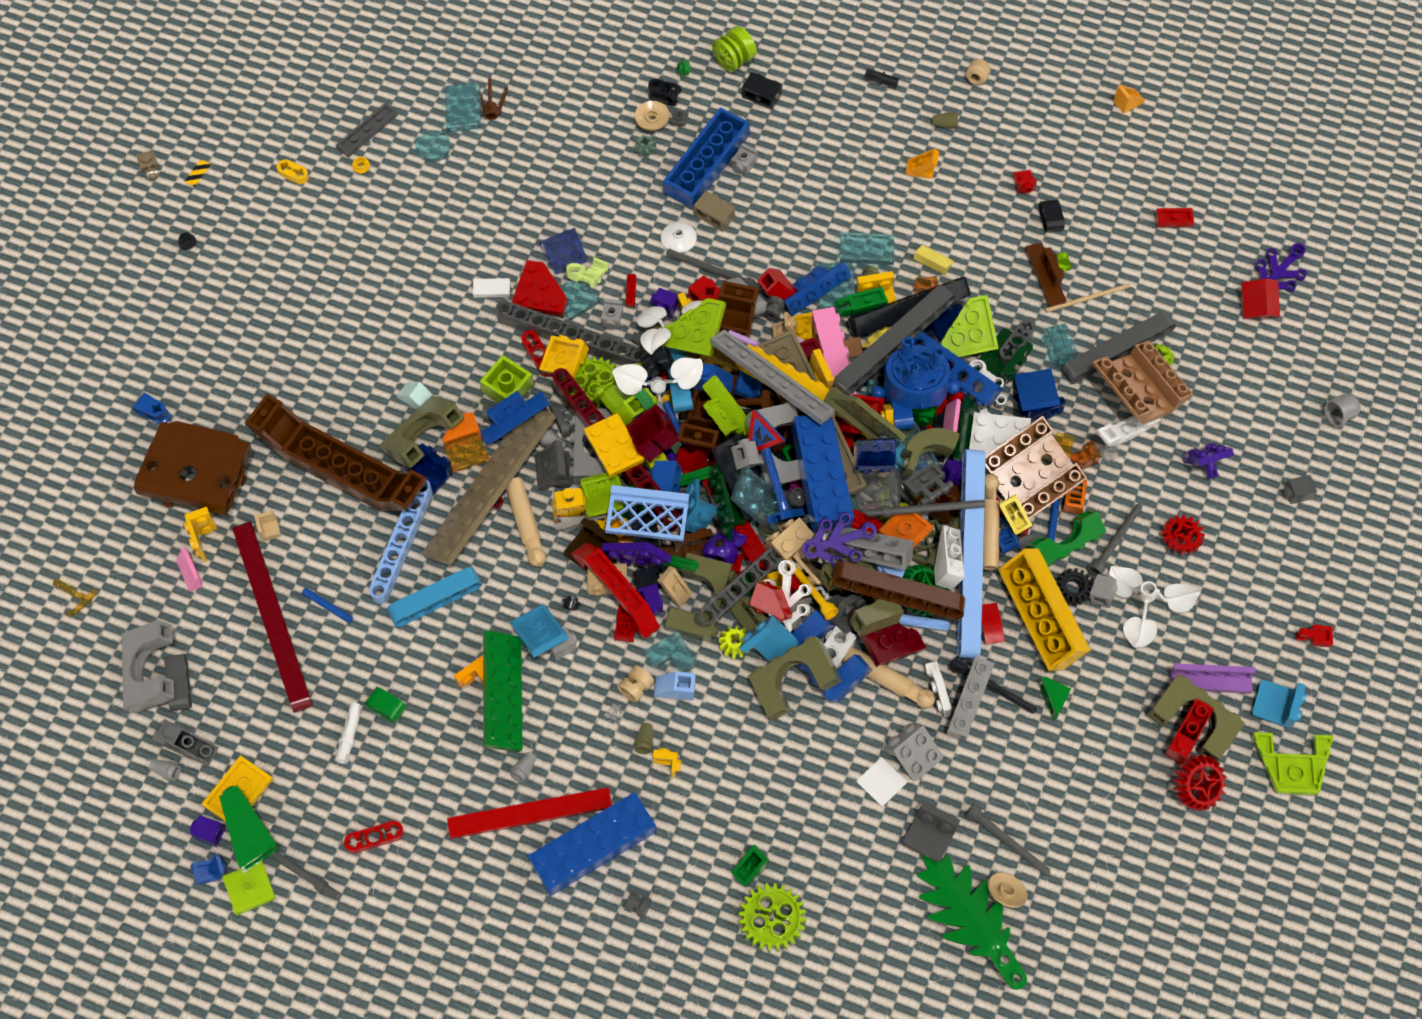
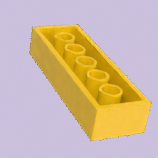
(1044, 609)

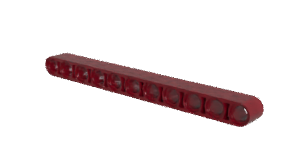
(591, 412)
(272, 617)

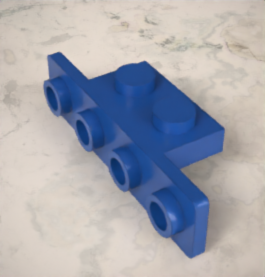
(815, 285)
(511, 413)

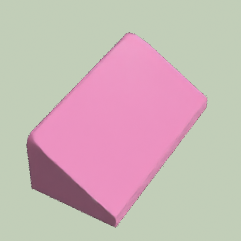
(951, 415)
(188, 570)

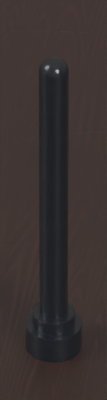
(960, 666)

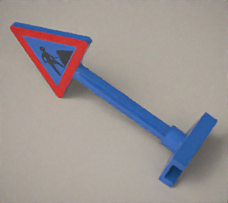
(765, 437)

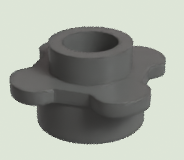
(679, 121)

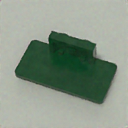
(999, 369)
(965, 426)
(727, 510)

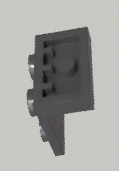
(931, 832)

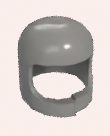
(1348, 406)

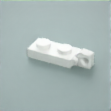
(938, 687)

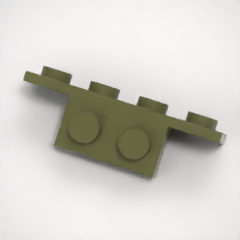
(746, 614)

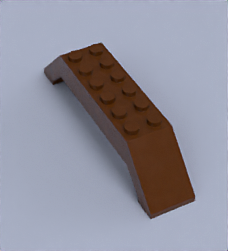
(738, 316)
(333, 459)

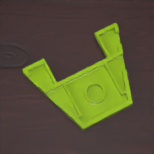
(1294, 772)

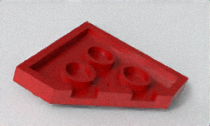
(539, 290)

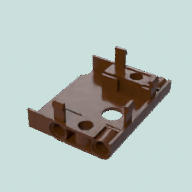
(215, 455)

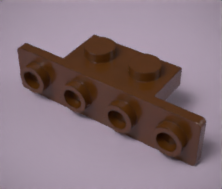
(1047, 272)
(692, 543)

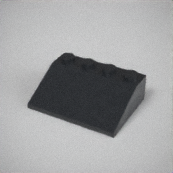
(725, 460)

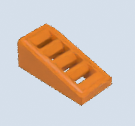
(1073, 507)

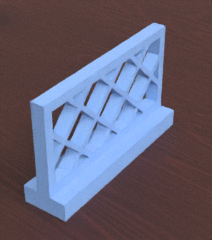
(647, 497)

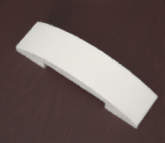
(1124, 431)

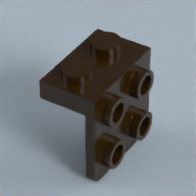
(591, 534)

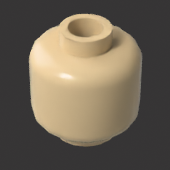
(978, 71)

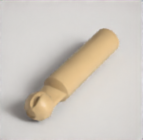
(525, 521)
(991, 524)
(895, 681)

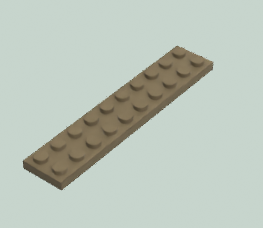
(788, 350)
(487, 488)

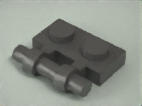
(924, 480)

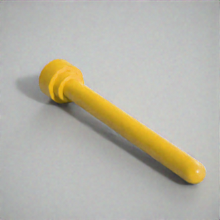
(827, 609)

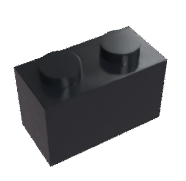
(762, 90)

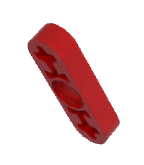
(538, 345)
(366, 832)

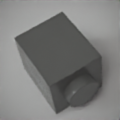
(1300, 489)

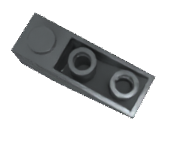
(184, 742)

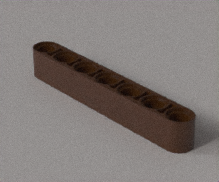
(898, 590)

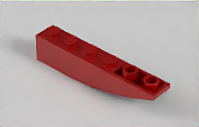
(753, 546)

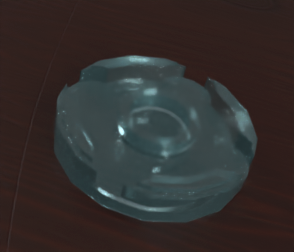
(433, 146)

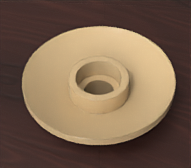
(652, 115)
(1007, 890)

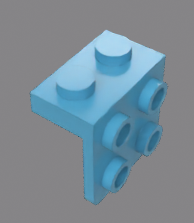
(699, 512)
(769, 639)
(1279, 703)

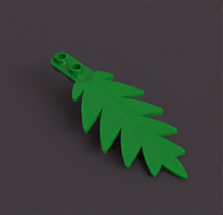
(970, 913)

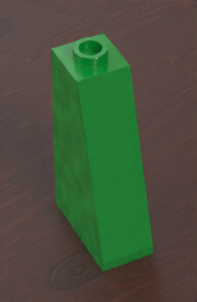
(247, 833)

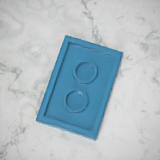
(539, 630)

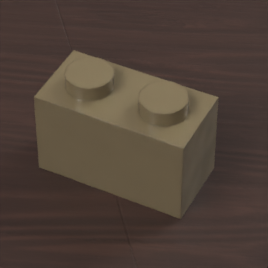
(714, 211)

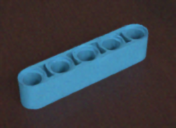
(680, 397)
(434, 596)

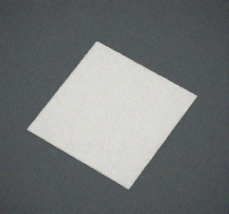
(881, 781)

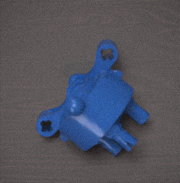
(916, 380)

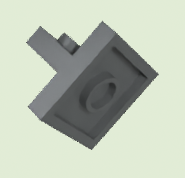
(553, 467)
(846, 605)

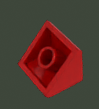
(1260, 299)

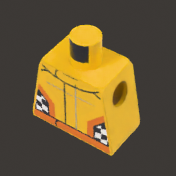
(568, 503)

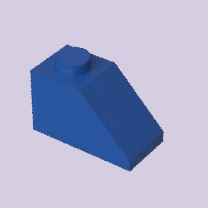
(710, 370)
(667, 475)

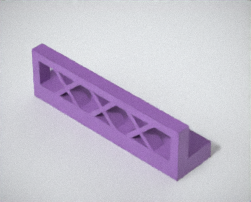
(1216, 677)

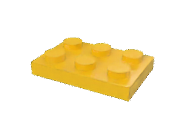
(613, 445)
(249, 779)

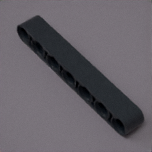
(894, 311)

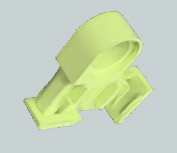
(591, 276)

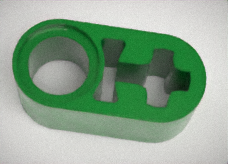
(385, 704)

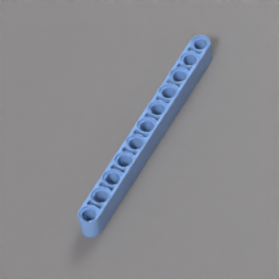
(972, 550)

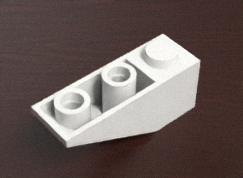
(949, 559)

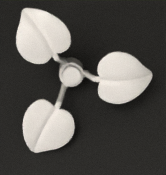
(654, 338)
(683, 370)
(1140, 631)

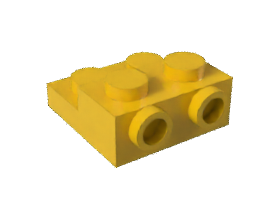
(564, 354)

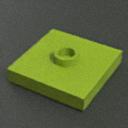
(249, 888)

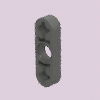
(1017, 333)

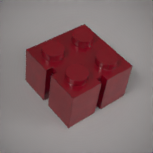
(652, 433)

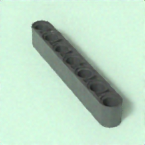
(1119, 345)

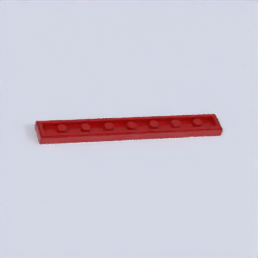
(529, 813)

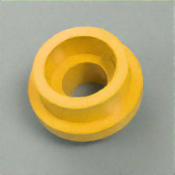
(360, 161)

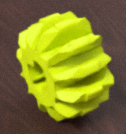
(728, 637)

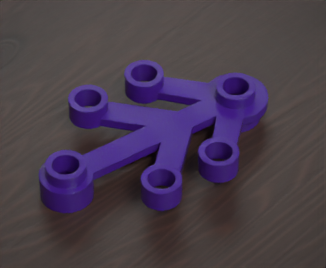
(1279, 271)
(835, 540)

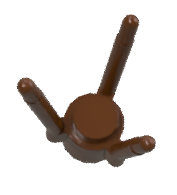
(491, 110)

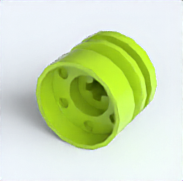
(734, 48)

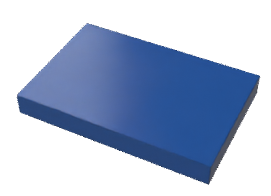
(1037, 389)

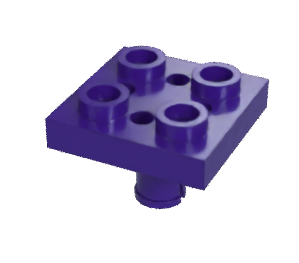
(1207, 457)

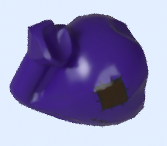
(722, 550)

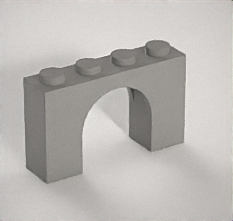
(779, 416)
(583, 464)
(136, 647)

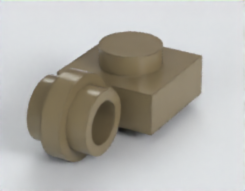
(148, 164)

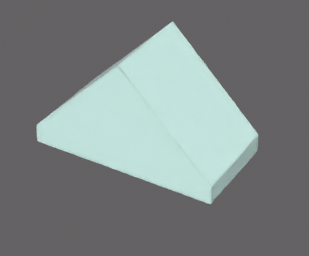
(414, 394)

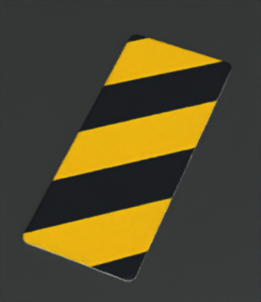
(197, 173)

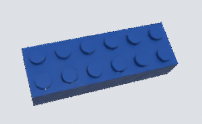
(706, 157)
(821, 471)
(592, 844)

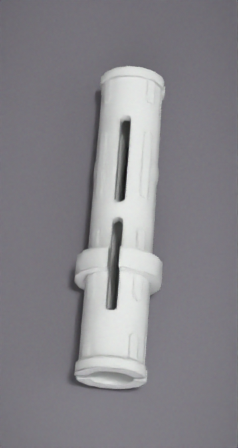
(346, 741)

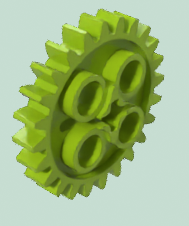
(594, 374)
(765, 934)

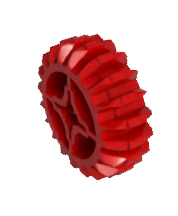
(1208, 787)

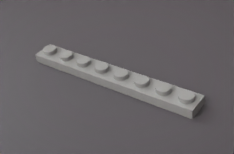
(772, 377)

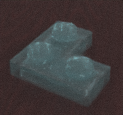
(672, 649)

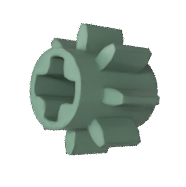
(645, 146)

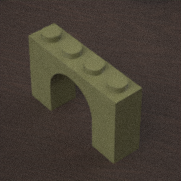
(433, 412)
(715, 574)
(871, 617)
(768, 679)
(1223, 723)

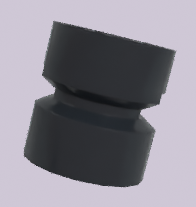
(658, 360)

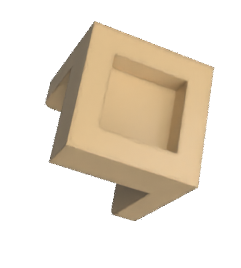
(267, 525)

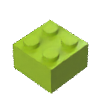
(505, 379)

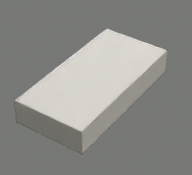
(491, 288)

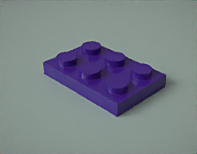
(636, 553)

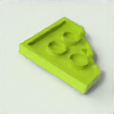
(696, 328)
(972, 329)

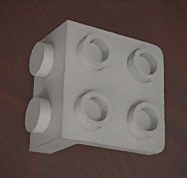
(914, 750)

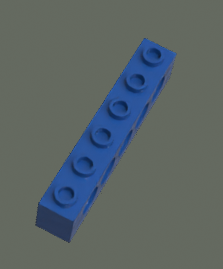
(990, 389)

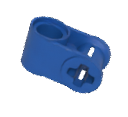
(152, 409)
(1007, 538)

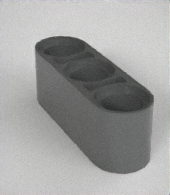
(178, 670)

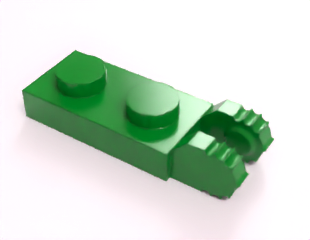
(861, 301)

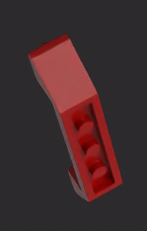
(619, 587)

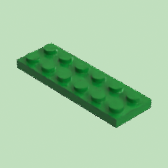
(502, 691)

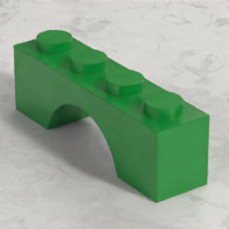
(1086, 528)

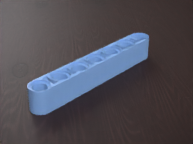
(400, 549)

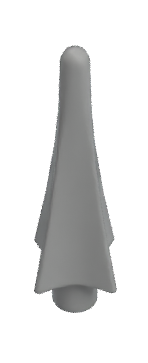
(572, 523)

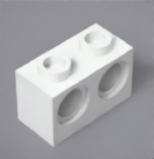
(839, 649)

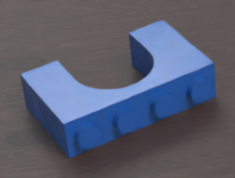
(851, 672)

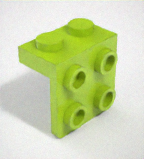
(598, 493)

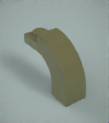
(930, 440)

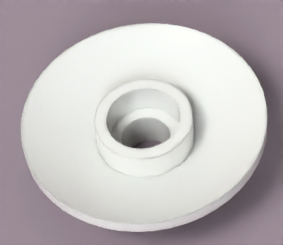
(679, 243)

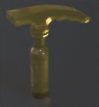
(85, 599)

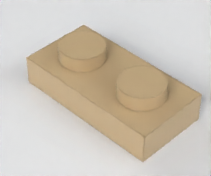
(675, 586)

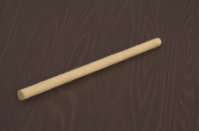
(1089, 297)

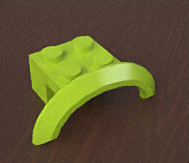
(625, 405)

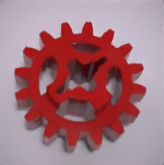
(1182, 535)

